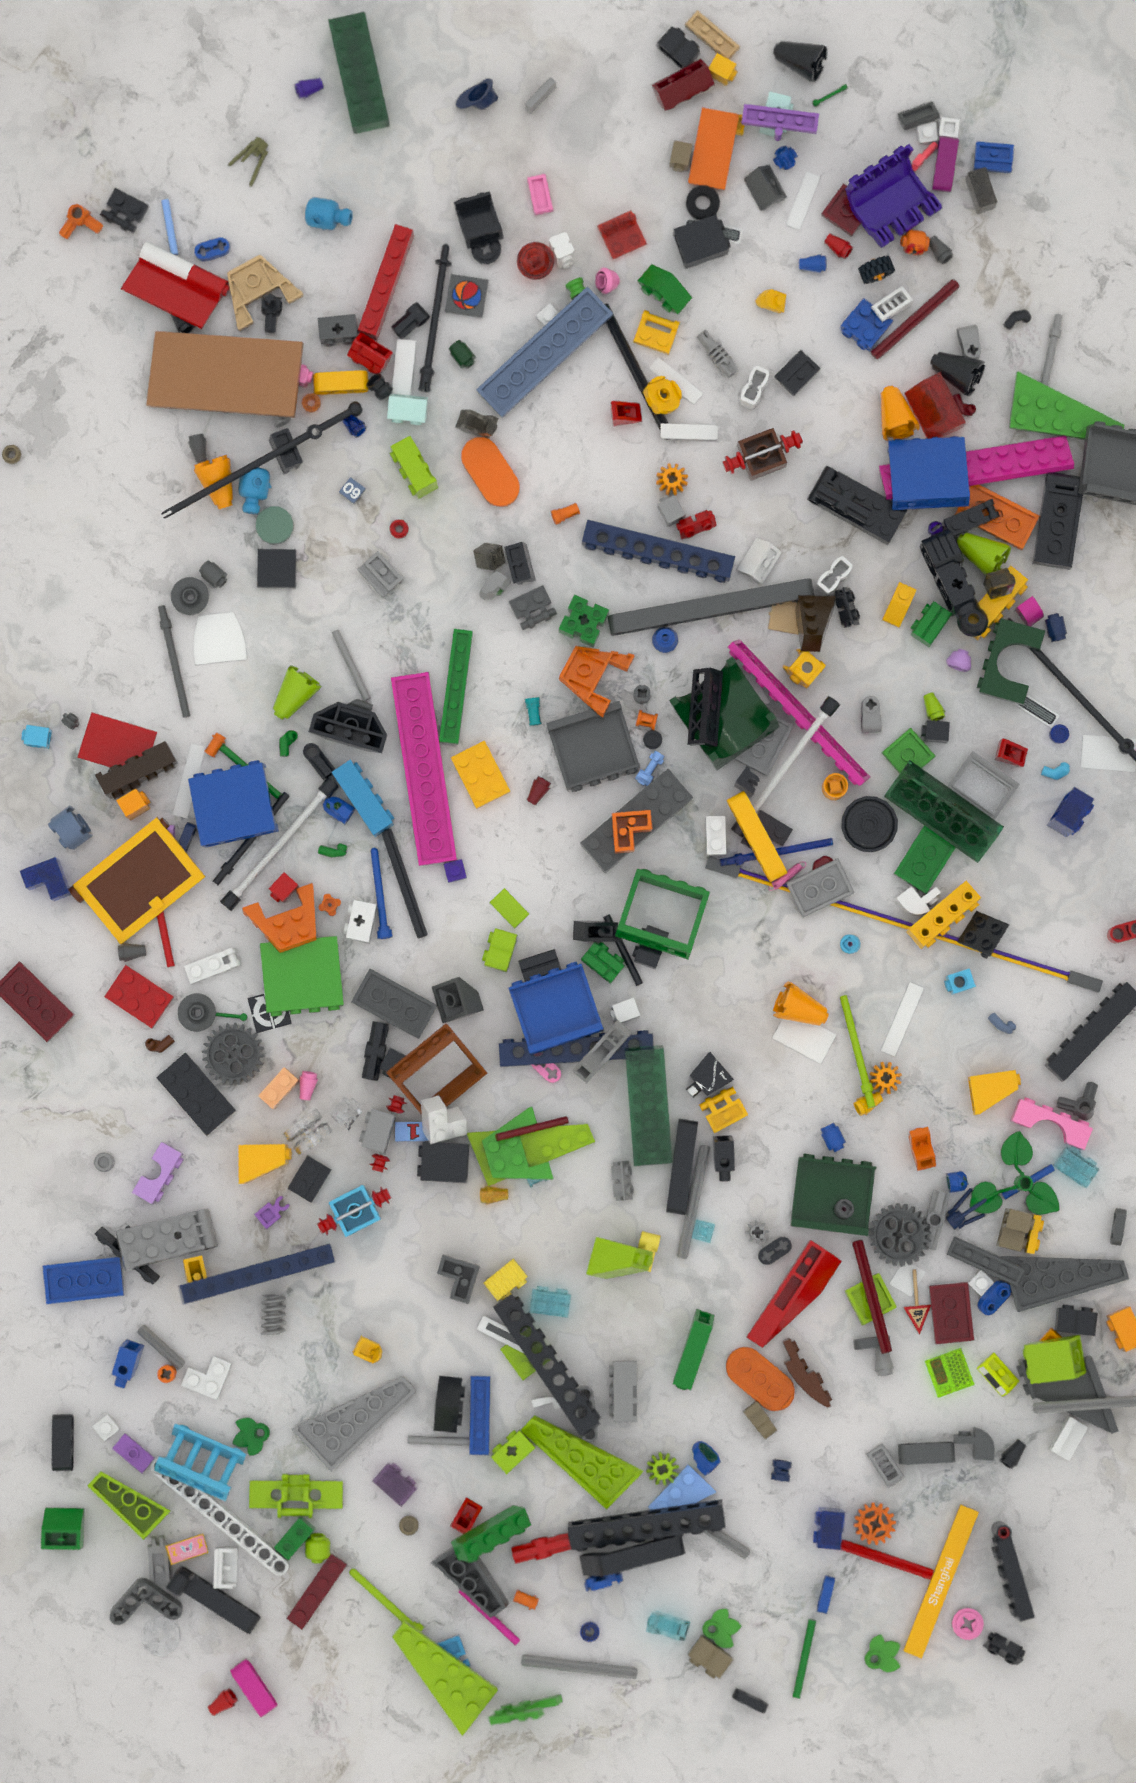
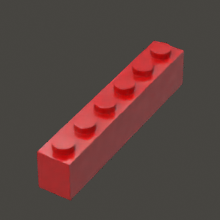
(386, 281)

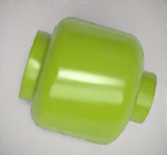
(317, 1547)

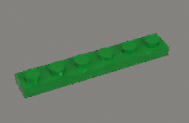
(456, 686)

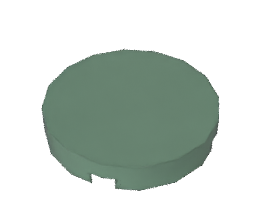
(274, 525)

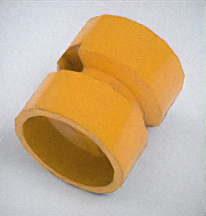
(834, 786)

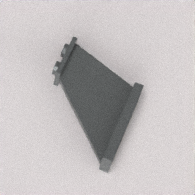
(1084, 1387)

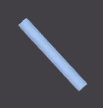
(169, 227)

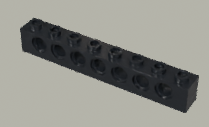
(504, 1310)
(654, 1517)

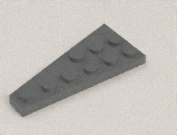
(1061, 1278)

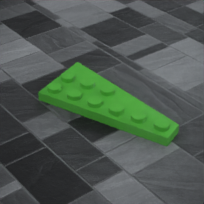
(1049, 411)

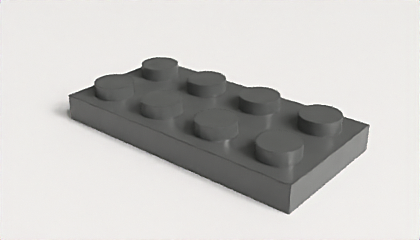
(394, 1003)

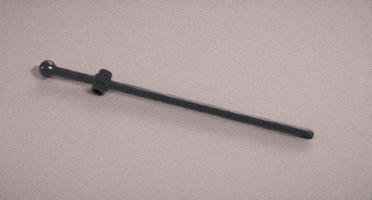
(354, 409)
(1086, 704)

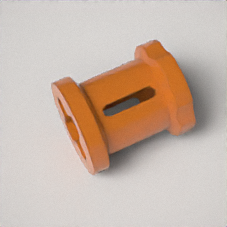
(646, 720)
(161, 1371)

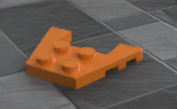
(585, 671)
(290, 927)

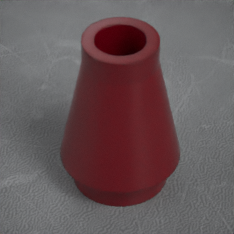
(538, 789)

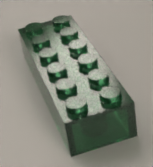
(359, 72)
(943, 811)
(648, 1105)

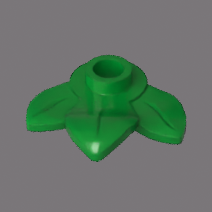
(248, 1435)

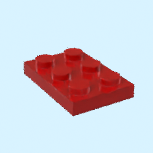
(139, 996)

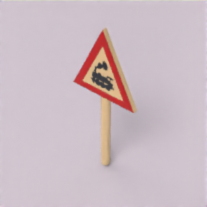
(918, 1312)

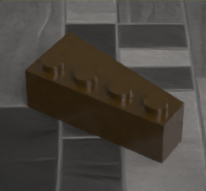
(137, 770)

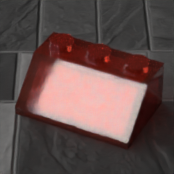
(935, 407)

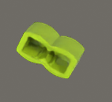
(500, 950)

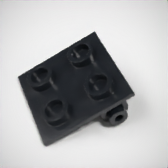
(983, 933)

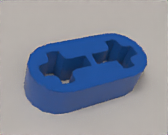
(210, 245)
(825, 1594)

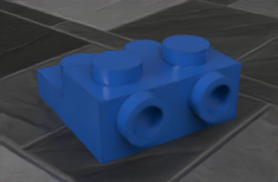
(864, 326)

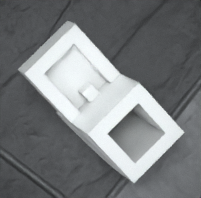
(913, 904)

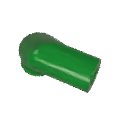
(331, 852)

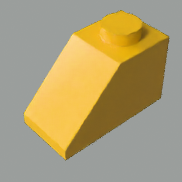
(899, 604)
(194, 1269)

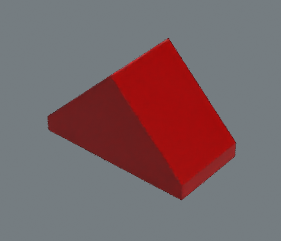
(625, 413)
(1011, 753)
(466, 1516)

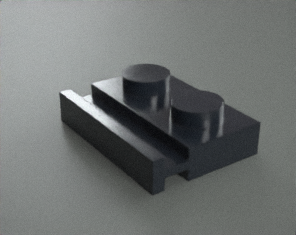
(797, 373)
(309, 1179)

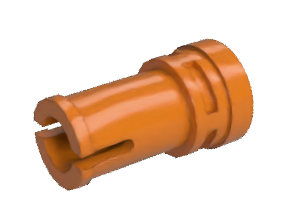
(564, 513)

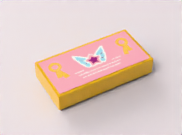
(186, 1549)

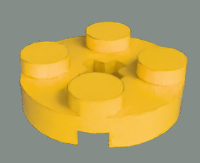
(654, 399)

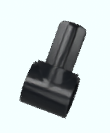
(271, 308)

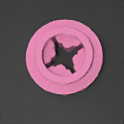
(977, 1624)

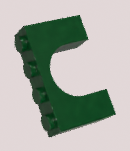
(1007, 634)

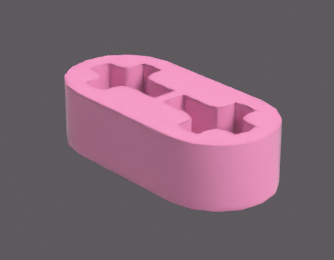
(544, 1073)

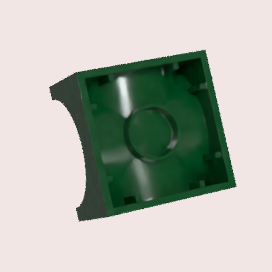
(742, 716)

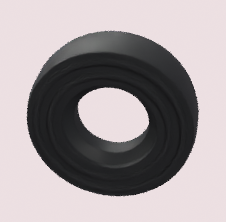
(698, 191)

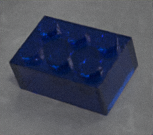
(1070, 812)

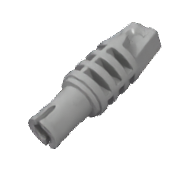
(718, 354)

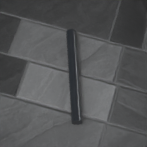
(626, 957)

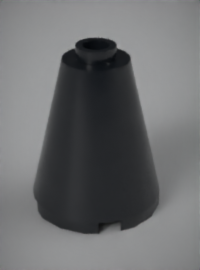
(802, 58)
(959, 370)

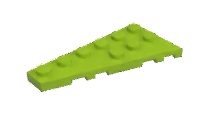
(538, 1146)
(592, 1468)
(452, 1683)

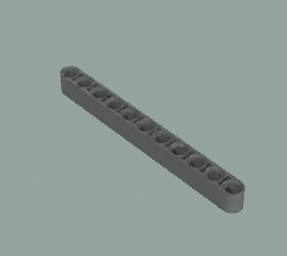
(708, 607)

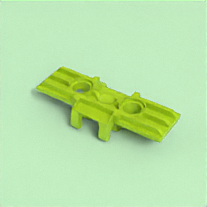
(296, 1489)

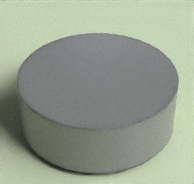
(104, 1162)

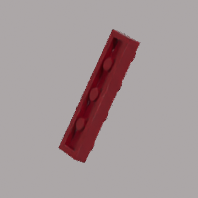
(316, 1591)

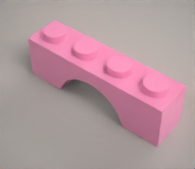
(1074, 1132)

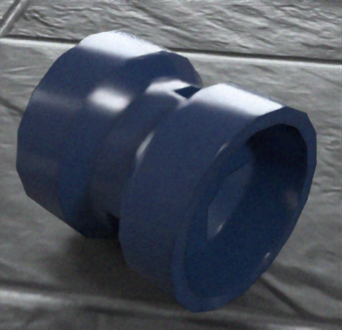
(778, 1474)

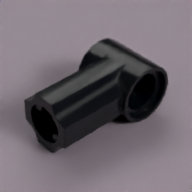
(414, 317)
(319, 762)

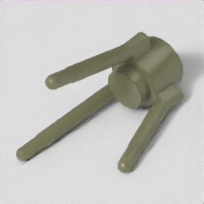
(257, 148)

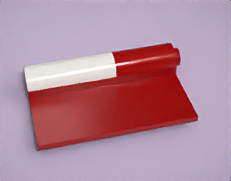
(175, 285)

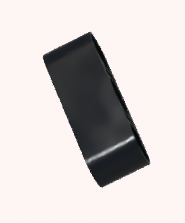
(62, 1442)

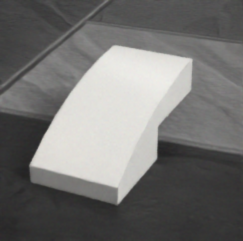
(547, 1399)

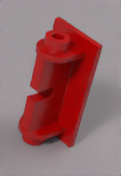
(704, 522)

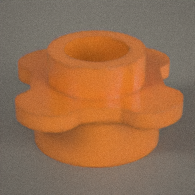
(324, 905)

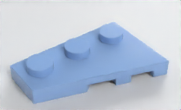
(686, 1489)

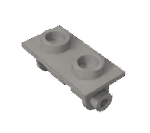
(623, 1189)

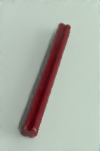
(915, 319)
(872, 1297)

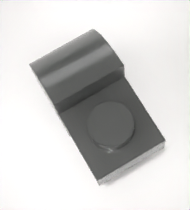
(982, 1443)

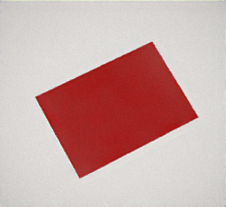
(113, 741)

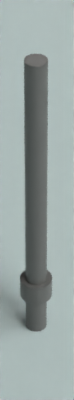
(165, 625)

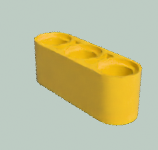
(340, 382)

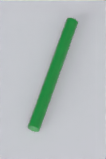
(238, 761)
(804, 1658)

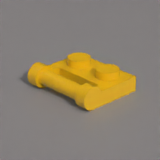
(655, 338)

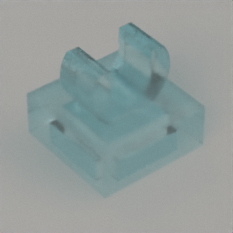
(703, 1231)

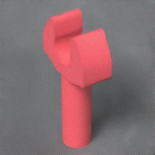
(919, 160)

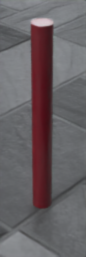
(531, 1128)

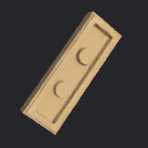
(712, 35)

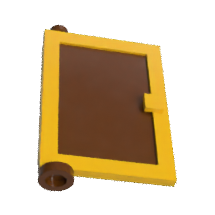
(138, 880)

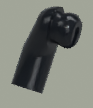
(1020, 315)

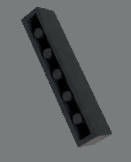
(1093, 1032)

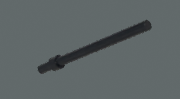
(227, 867)

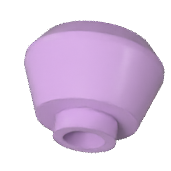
(959, 660)

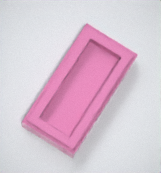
(540, 194)

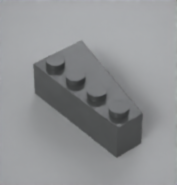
(473, 1581)

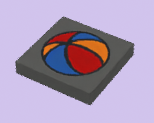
(466, 296)

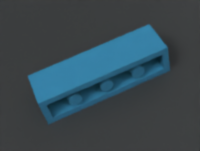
(362, 798)

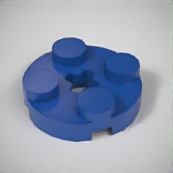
(600, 1582)

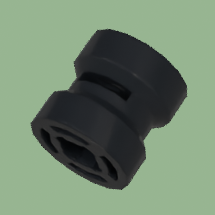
(379, 386)

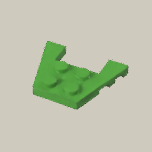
(508, 1157)
(524, 1710)

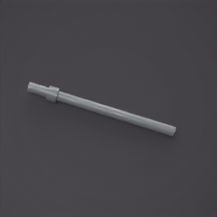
(1054, 335)

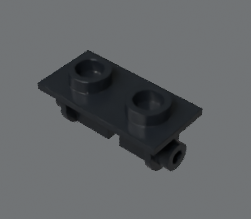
(846, 600)
(996, 1645)

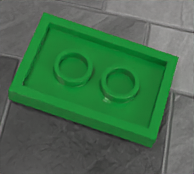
(924, 860)

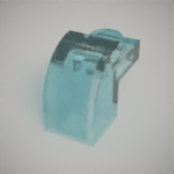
(668, 1625)

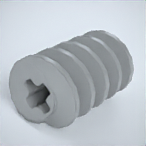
(273, 1314)

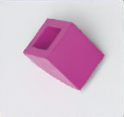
(1030, 611)

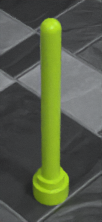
(383, 1600)

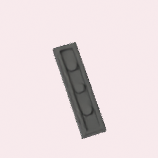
(986, 1261)

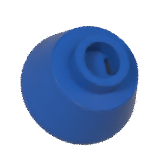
(665, 643)

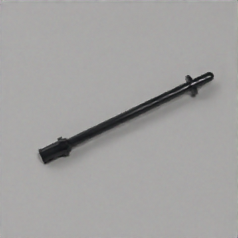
(427, 370)

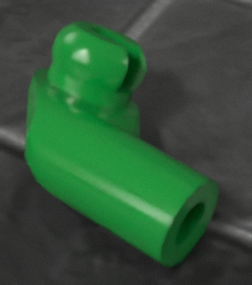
(285, 741)

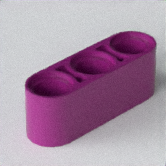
(945, 164)

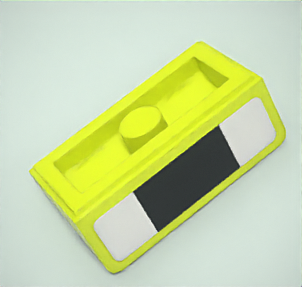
(998, 1374)

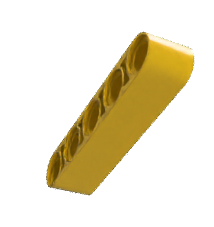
(756, 836)

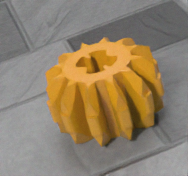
(679, 477)
(890, 1083)

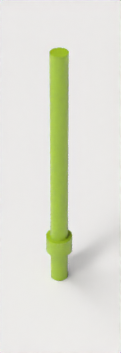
(866, 1086)

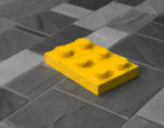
(480, 774)

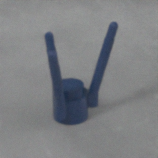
(956, 1218)

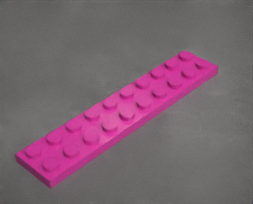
(1008, 462)
(793, 707)
(423, 769)

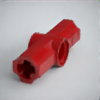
(541, 1548)

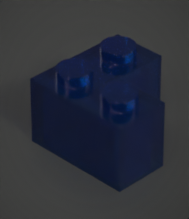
(49, 874)
(829, 1528)

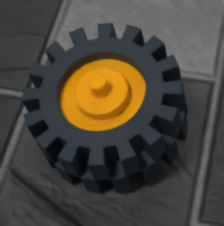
(876, 269)

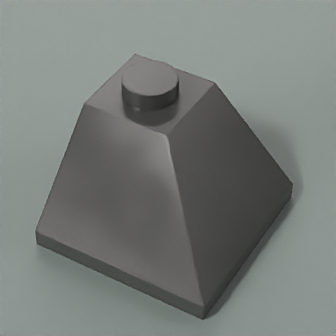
(456, 999)

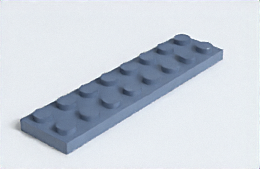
(544, 352)

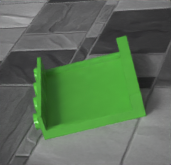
(302, 977)

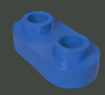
(994, 1297)

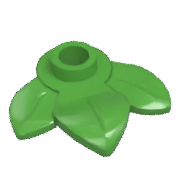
(724, 1628)
(885, 1652)

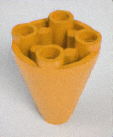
(212, 472)

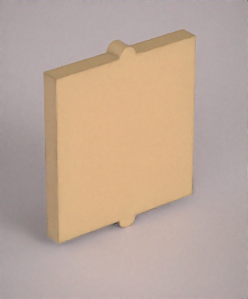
(783, 618)

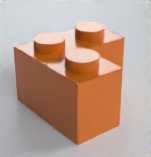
(625, 825)

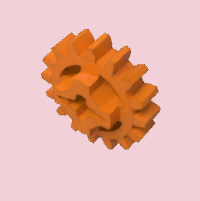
(871, 1533)

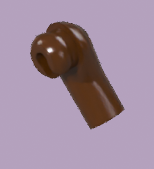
(157, 1045)

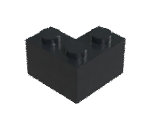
(449, 1404)

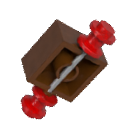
(762, 453)

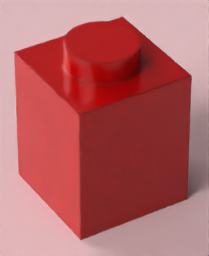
(283, 888)

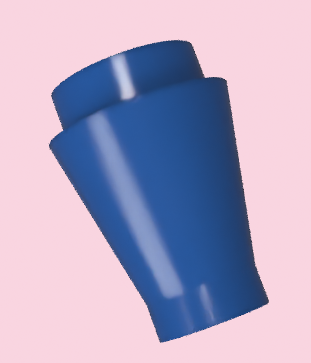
(813, 263)

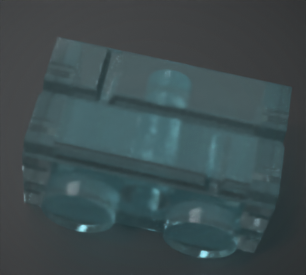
(1076, 1167)
(550, 1302)

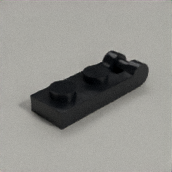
(971, 518)

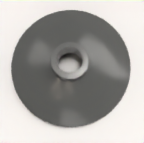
(181, 591)
(187, 1010)

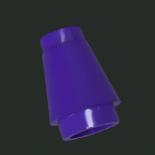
(306, 88)

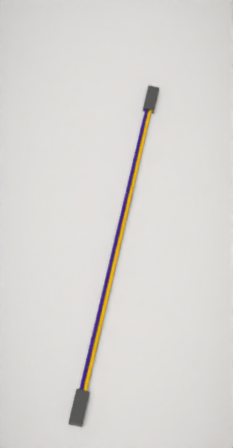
(1074, 977)

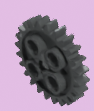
(243, 1039)
(917, 1238)

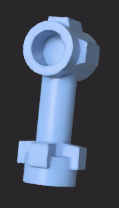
(645, 777)

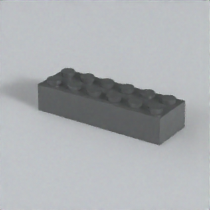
(662, 796)

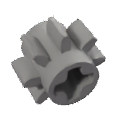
(752, 1228)

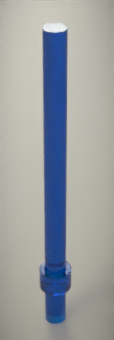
(739, 859)

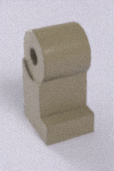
(760, 1420)

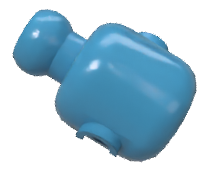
(326, 214)
(254, 487)

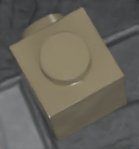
(680, 156)

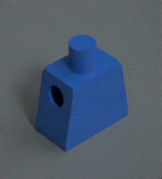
(128, 1356)

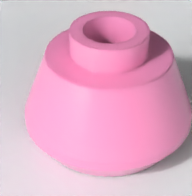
(606, 280)

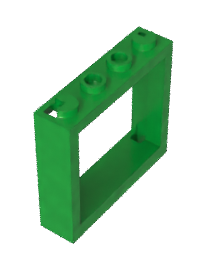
(656, 941)

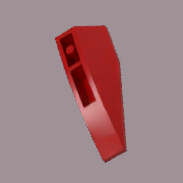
(797, 1290)

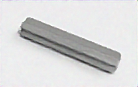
(161, 1347)

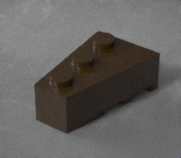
(813, 619)

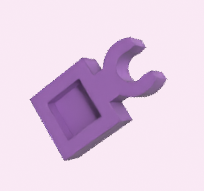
(269, 1214)

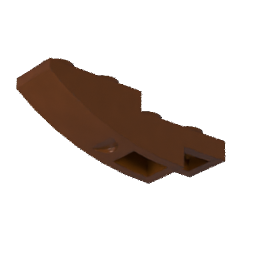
(809, 1381)

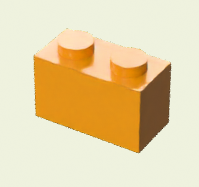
(134, 804)
(1124, 1326)

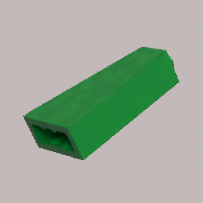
(693, 1349)

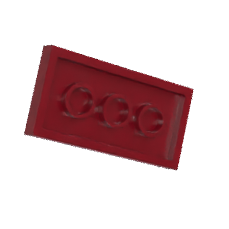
(34, 1002)

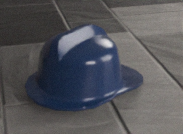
(478, 96)

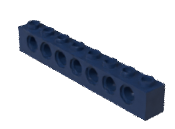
(594, 529)
(567, 1056)
(256, 1274)

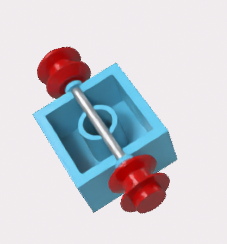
(354, 1210)

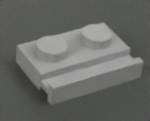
(380, 574)

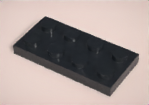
(196, 1094)

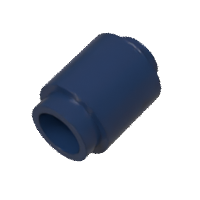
(1056, 627)

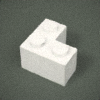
(441, 1123)

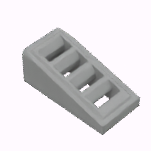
(894, 1480)

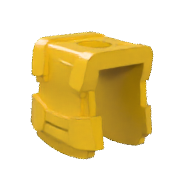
(796, 673)

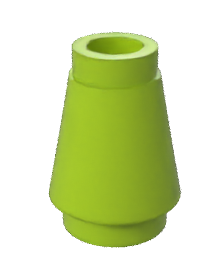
(933, 707)

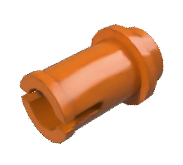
(215, 744)
(526, 1600)

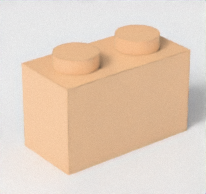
(279, 1088)

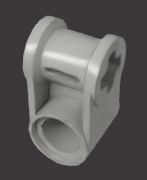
(969, 340)
(870, 718)

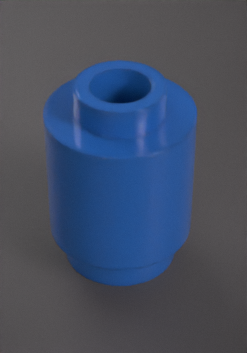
(833, 1137)

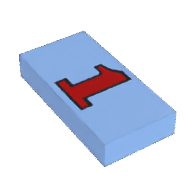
(409, 1131)

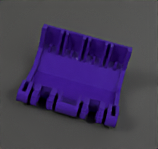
(890, 197)

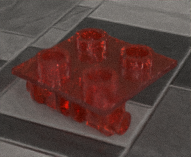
(622, 234)

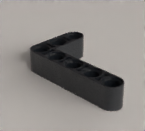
(631, 1557)
(214, 1599)

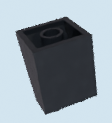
(443, 1162)

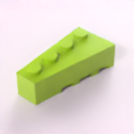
(131, 1506)

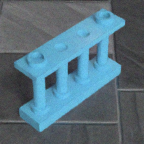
(200, 1480)

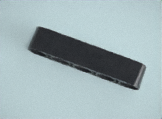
(682, 1166)

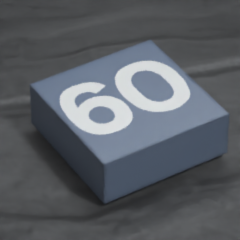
(352, 490)

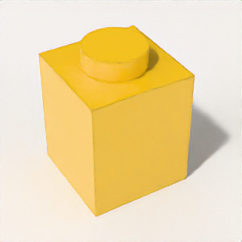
(723, 69)

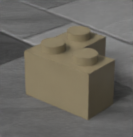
(1013, 1229)

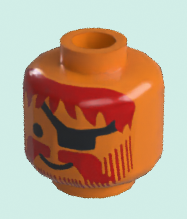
(914, 242)

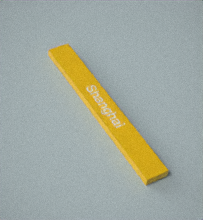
(940, 1581)

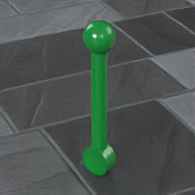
(816, 102)
(243, 1016)

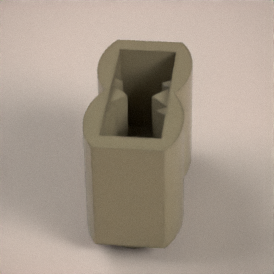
(710, 1657)

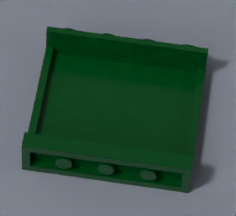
(823, 1184)

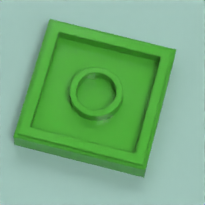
(907, 748)

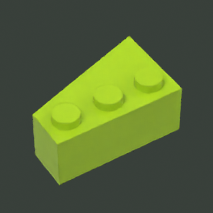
(413, 467)

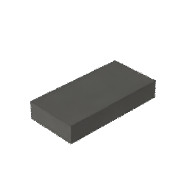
(918, 115)

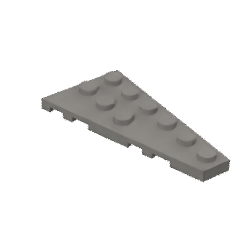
(347, 1426)

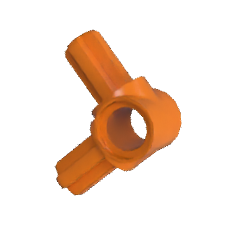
(85, 219)

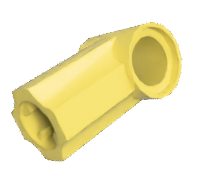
(649, 1242)

